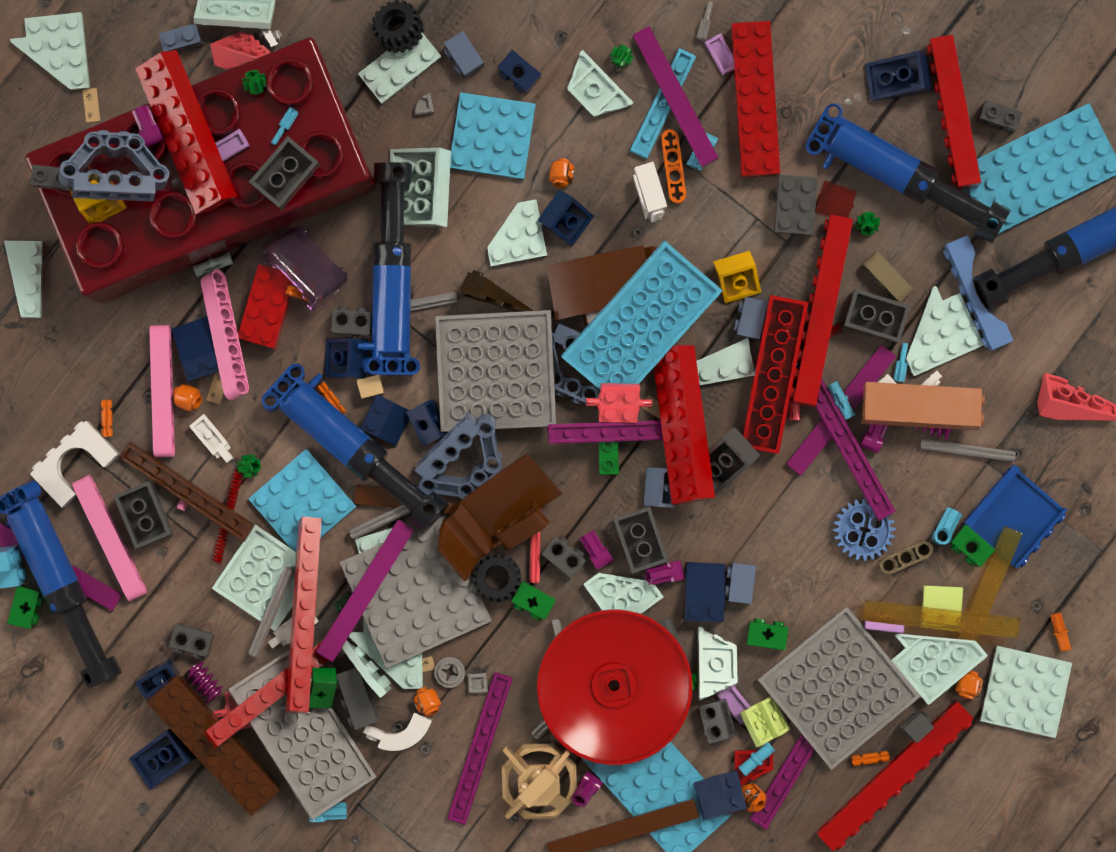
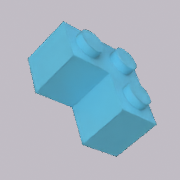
(11, 567)

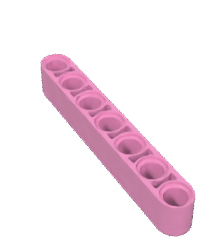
(224, 334)
(162, 391)
(109, 538)

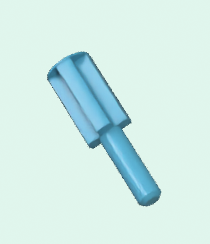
(285, 124)
(901, 365)

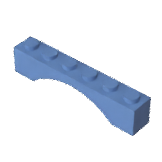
(961, 256)

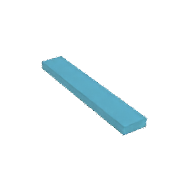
(660, 108)

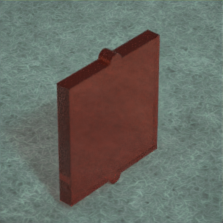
(835, 200)

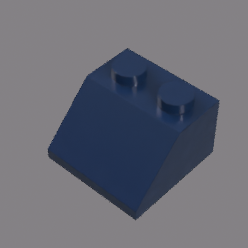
(565, 217)
(344, 358)
(386, 420)
(720, 795)

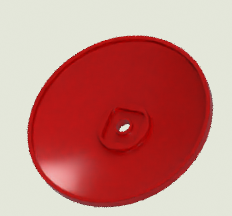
(620, 723)

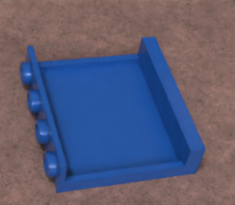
(1019, 506)

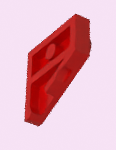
(741, 756)

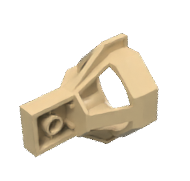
(537, 783)

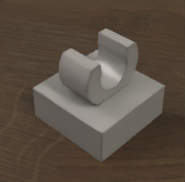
(270, 39)

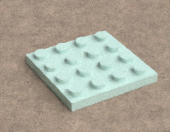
(254, 575)
(1025, 691)

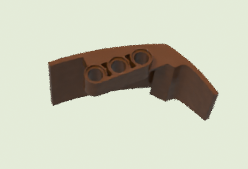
(590, 282)
(496, 513)

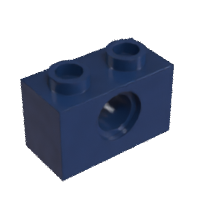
(513, 62)
(427, 413)
(156, 677)

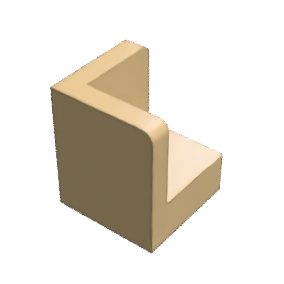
(370, 386)

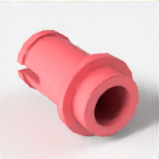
(794, 410)

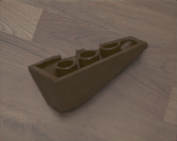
(485, 290)

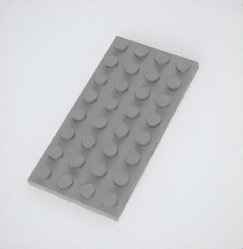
(307, 748)

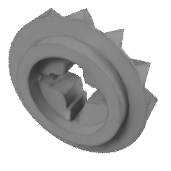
(454, 680)

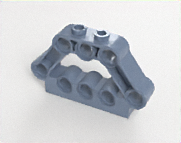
(103, 189)
(560, 337)
(451, 484)

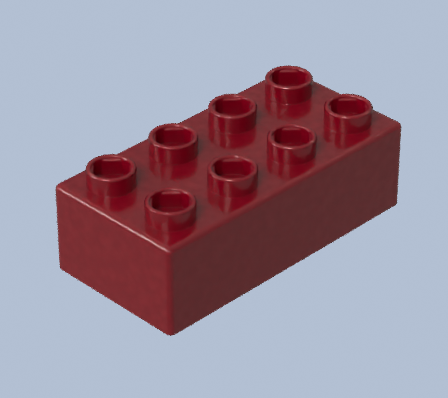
(165, 234)

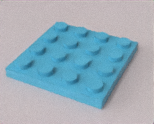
(492, 136)
(298, 492)

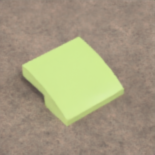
(943, 597)
(764, 721)

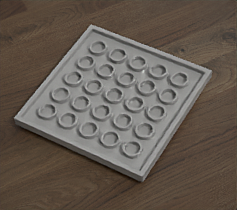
(496, 368)
(418, 600)
(839, 688)

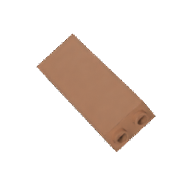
(922, 406)

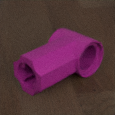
(148, 128)
(874, 438)
(598, 553)
(668, 572)
(587, 788)

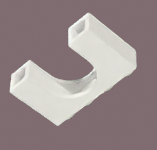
(650, 192)
(49, 473)

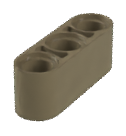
(887, 277)
(914, 554)

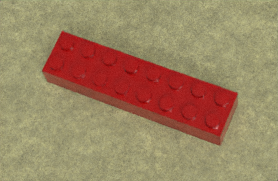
(755, 99)
(186, 132)
(774, 373)
(683, 426)

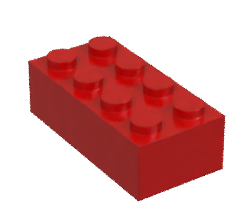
(266, 308)

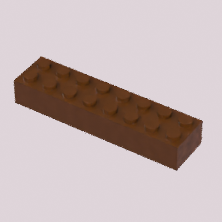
(230, 761)

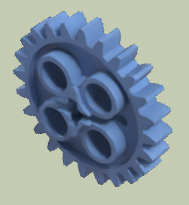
(847, 525)

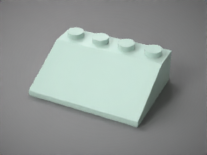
(429, 193)

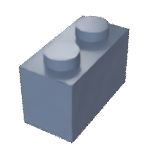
(181, 38)
(463, 54)
(751, 318)
(657, 488)
(741, 583)

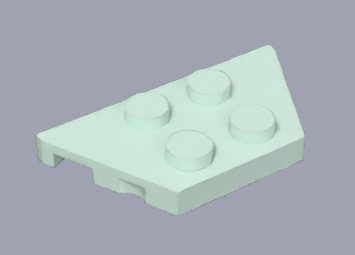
(595, 89)
(715, 664)

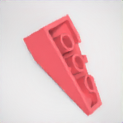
(236, 50)
(1066, 402)

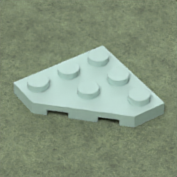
(519, 236)
(622, 592)

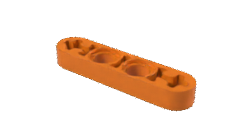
(676, 166)

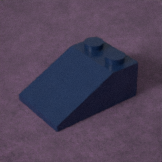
(898, 76)
(196, 349)
(704, 592)
(161, 758)

